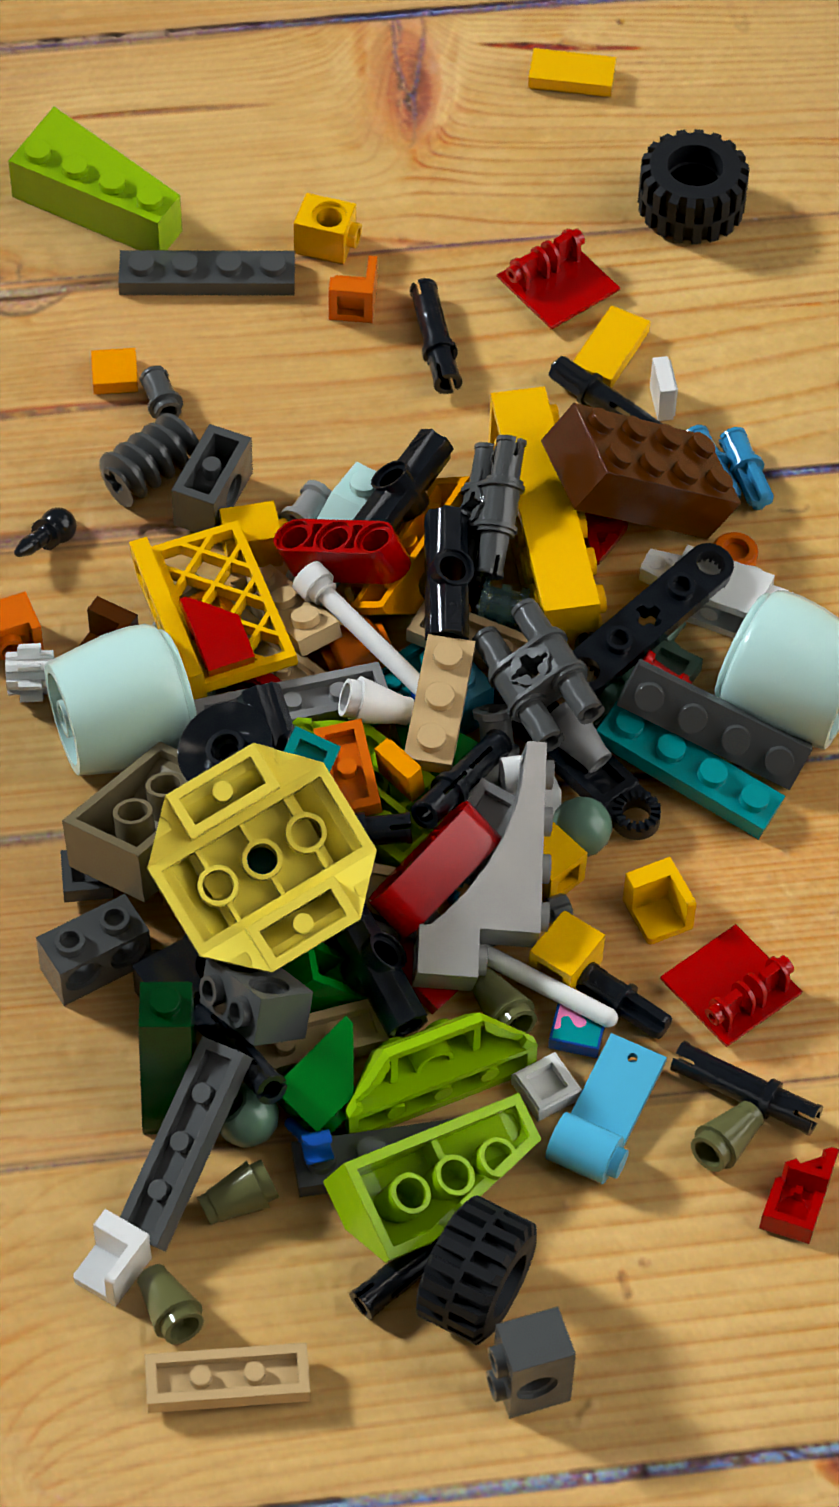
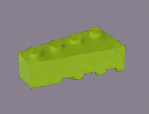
(93, 185)

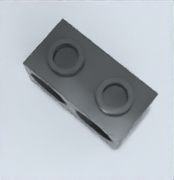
(93, 949)
(257, 1003)

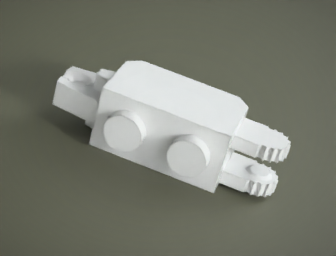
(729, 605)

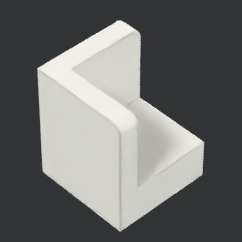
(115, 1260)

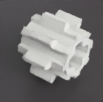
(26, 672)

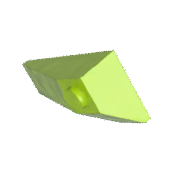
(413, 1187)

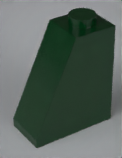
(165, 1046)

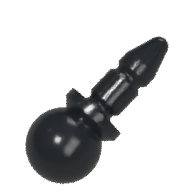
(54, 527)

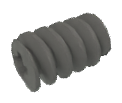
(145, 456)

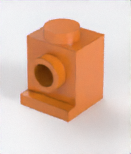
(18, 624)

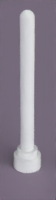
(317, 585)
(545, 984)

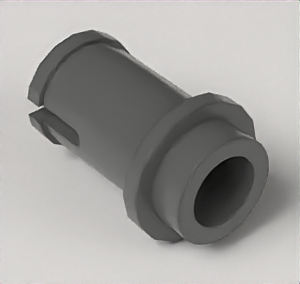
(160, 392)

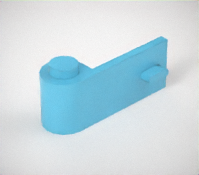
(599, 1125)

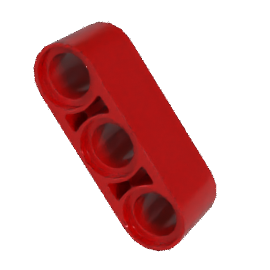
(348, 548)
(434, 869)

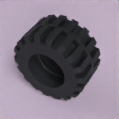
(693, 186)
(476, 1269)

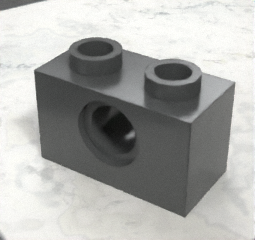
(212, 478)
(531, 1363)

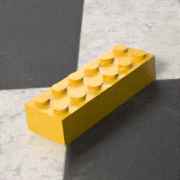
(550, 534)

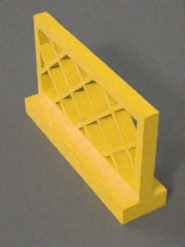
(163, 601)

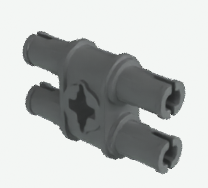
(492, 504)
(557, 668)

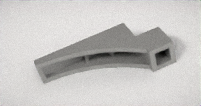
(504, 899)

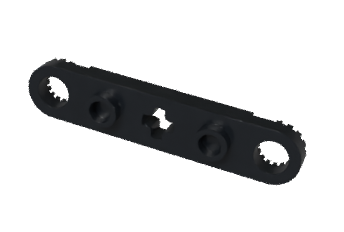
(669, 599)
(610, 785)

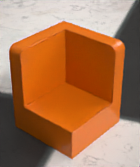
(353, 296)

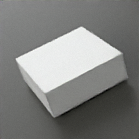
(663, 388)
(546, 1086)

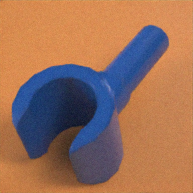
(314, 1145)

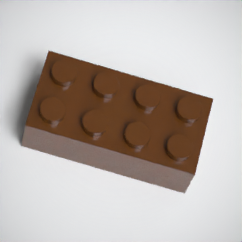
(640, 471)

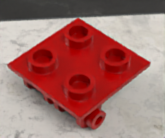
(558, 279)
(732, 984)

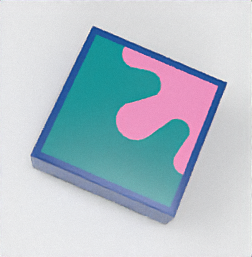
(575, 1033)

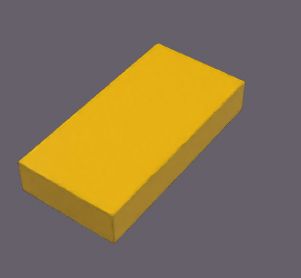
(572, 72)
(613, 344)

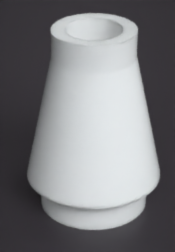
(373, 703)

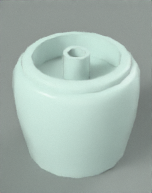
(786, 667)
(119, 698)

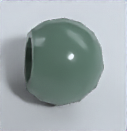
(585, 823)
(249, 1120)

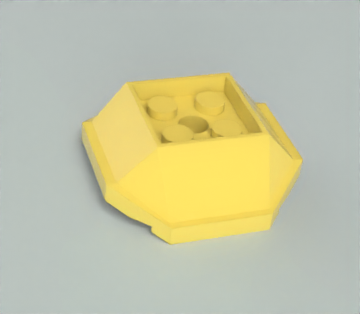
(273, 804)

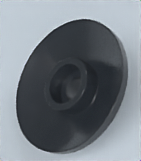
(218, 732)

